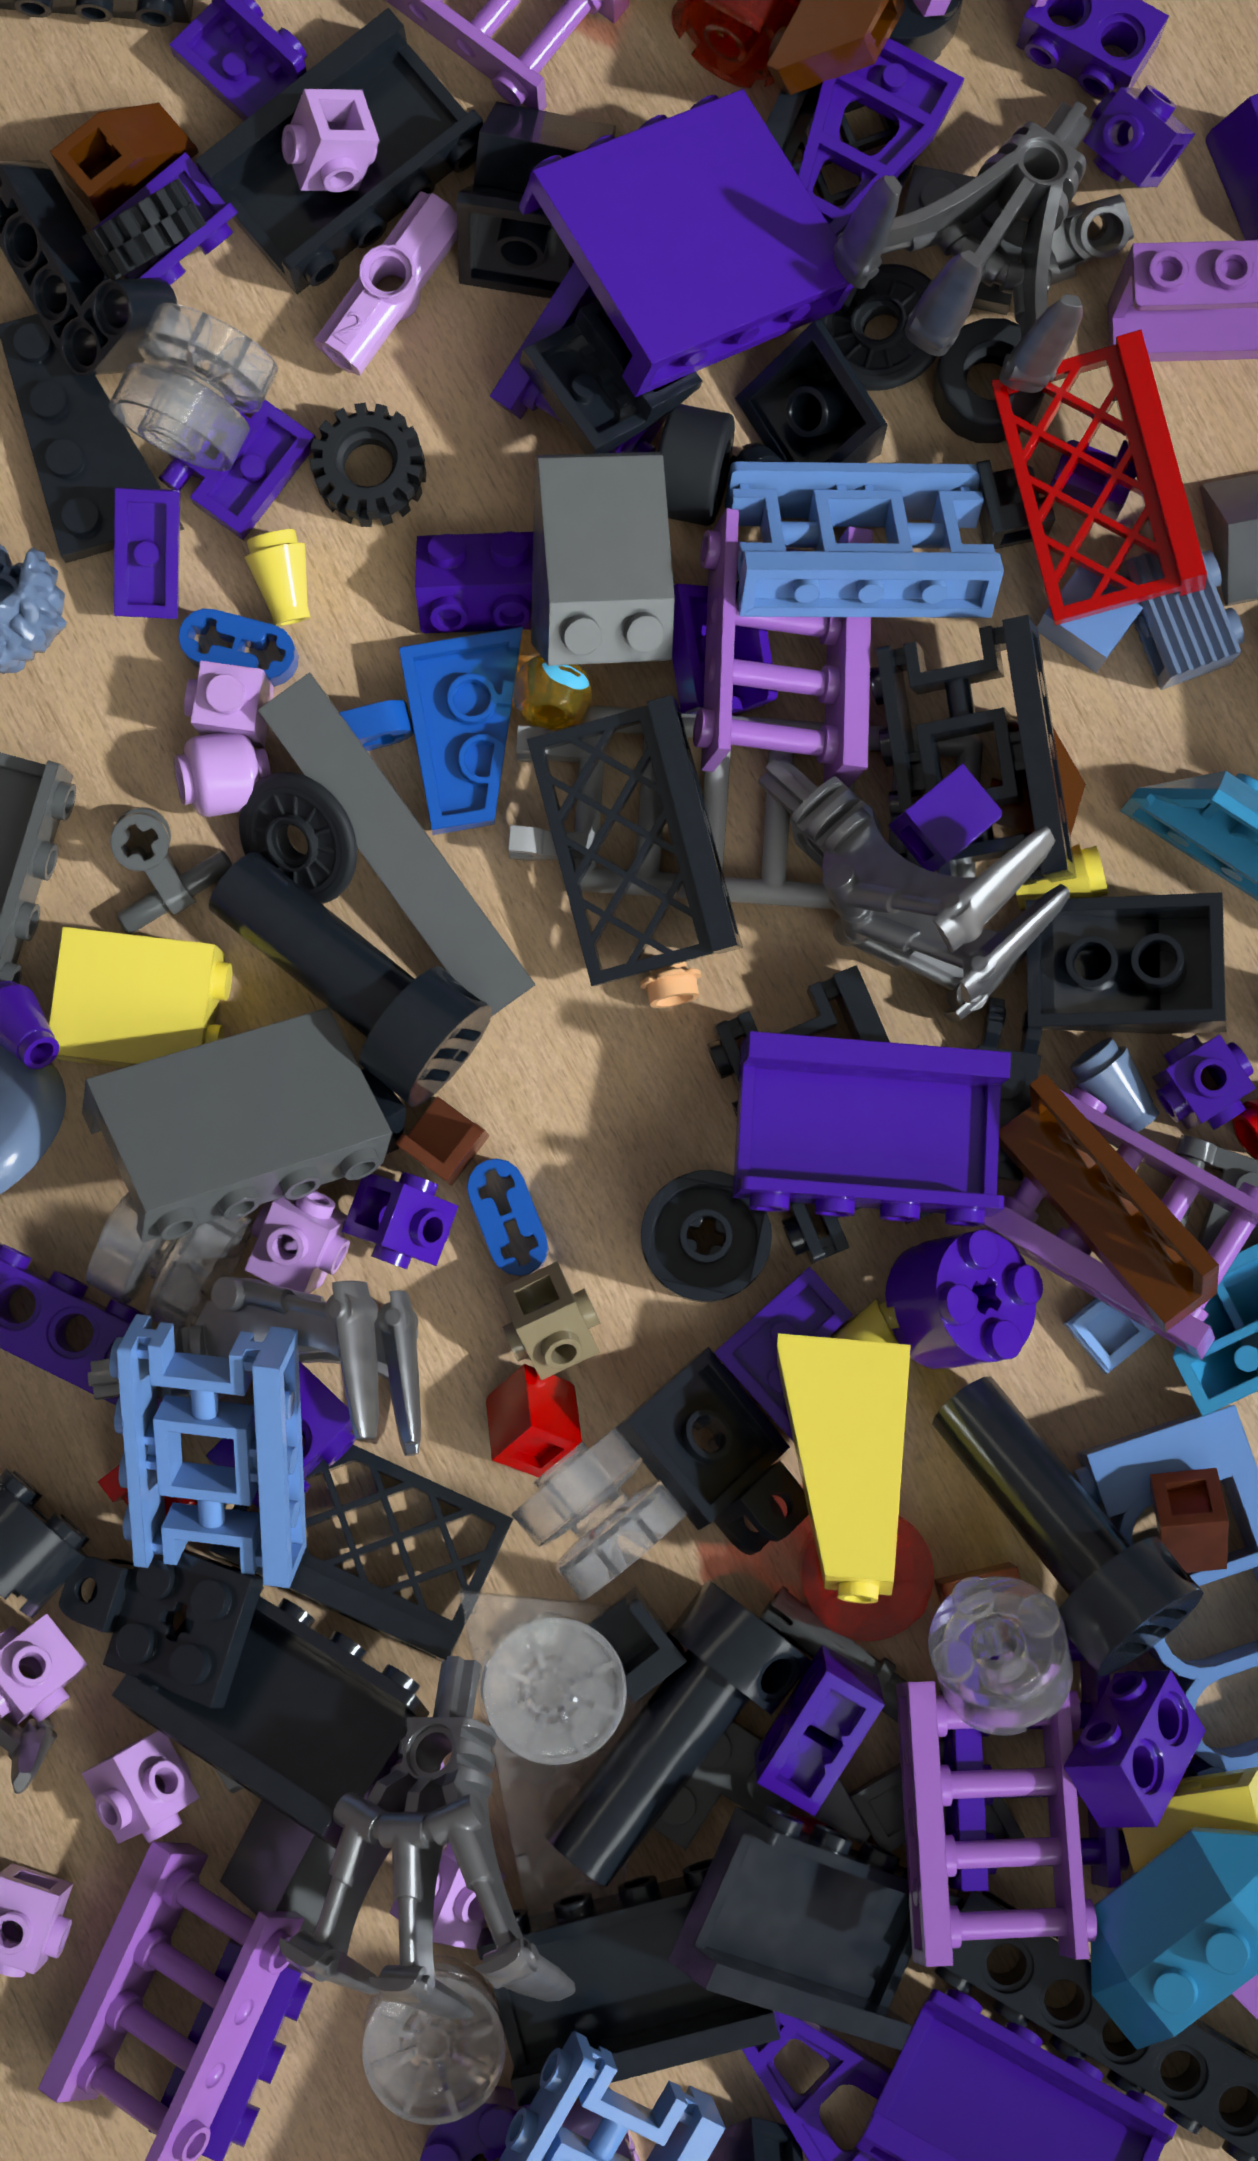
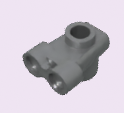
(1070, 240)

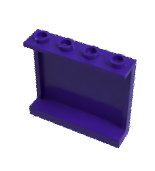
(692, 237)

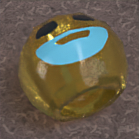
(552, 695)

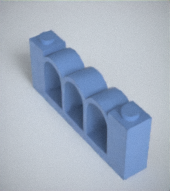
(1119, 1483)

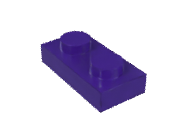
(147, 552)

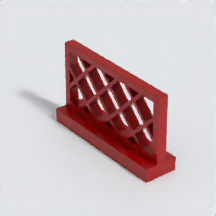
(1155, 470)

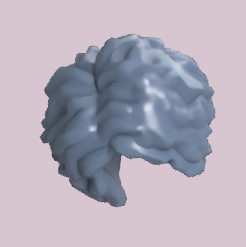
(28, 609)

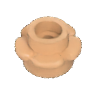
(671, 986)

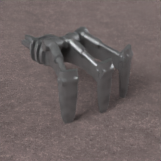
(1033, 182)
(908, 912)
(336, 1331)
(415, 1815)

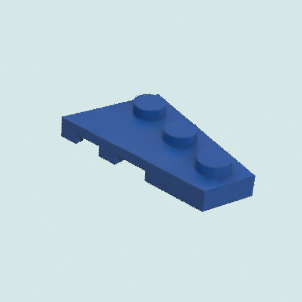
(460, 722)

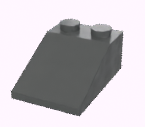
(601, 559)

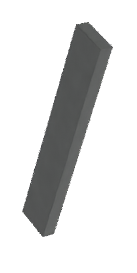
(397, 845)

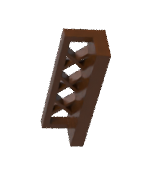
(1109, 1206)

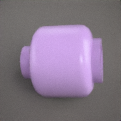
(219, 772)

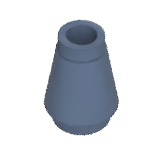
(1115, 1081)

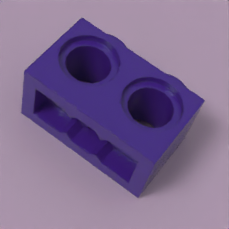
(1080, 49)
(818, 1730)
(1135, 1749)

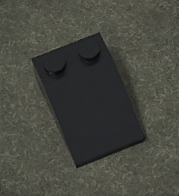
(1130, 966)

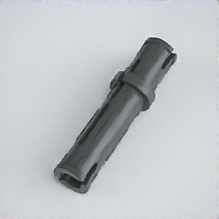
(808, 1633)

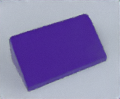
(1235, 156)

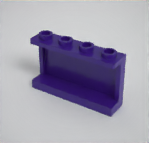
(869, 1127)
(996, 2095)

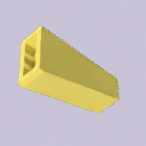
(849, 1441)

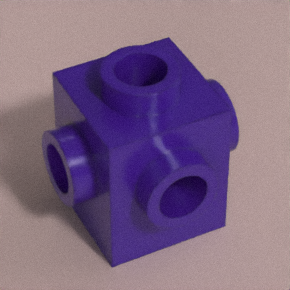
(1137, 135)
(1181, 1085)
(413, 1219)

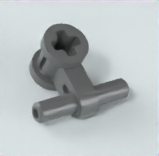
(173, 890)

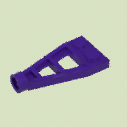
(897, 86)
(802, 2111)

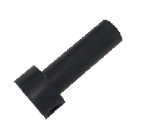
(413, 1026)
(1118, 1593)
(727, 1664)

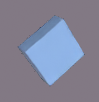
(1106, 1334)

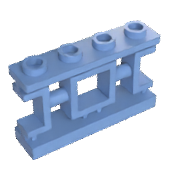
(862, 576)
(265, 1448)
(680, 2123)

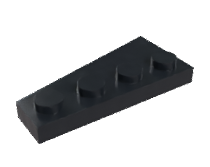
(73, 439)

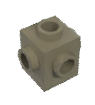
(553, 1333)

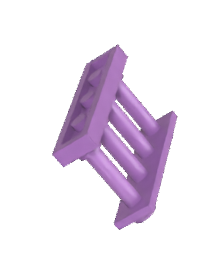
(512, 77)
(839, 685)
(1070, 1256)
(936, 1856)
(115, 1994)

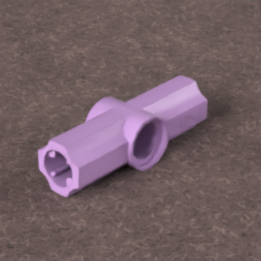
(369, 314)

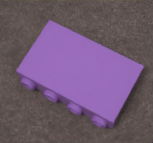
(1189, 300)

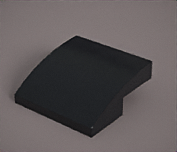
(584, 385)

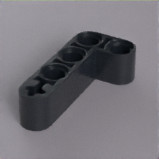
(85, 314)

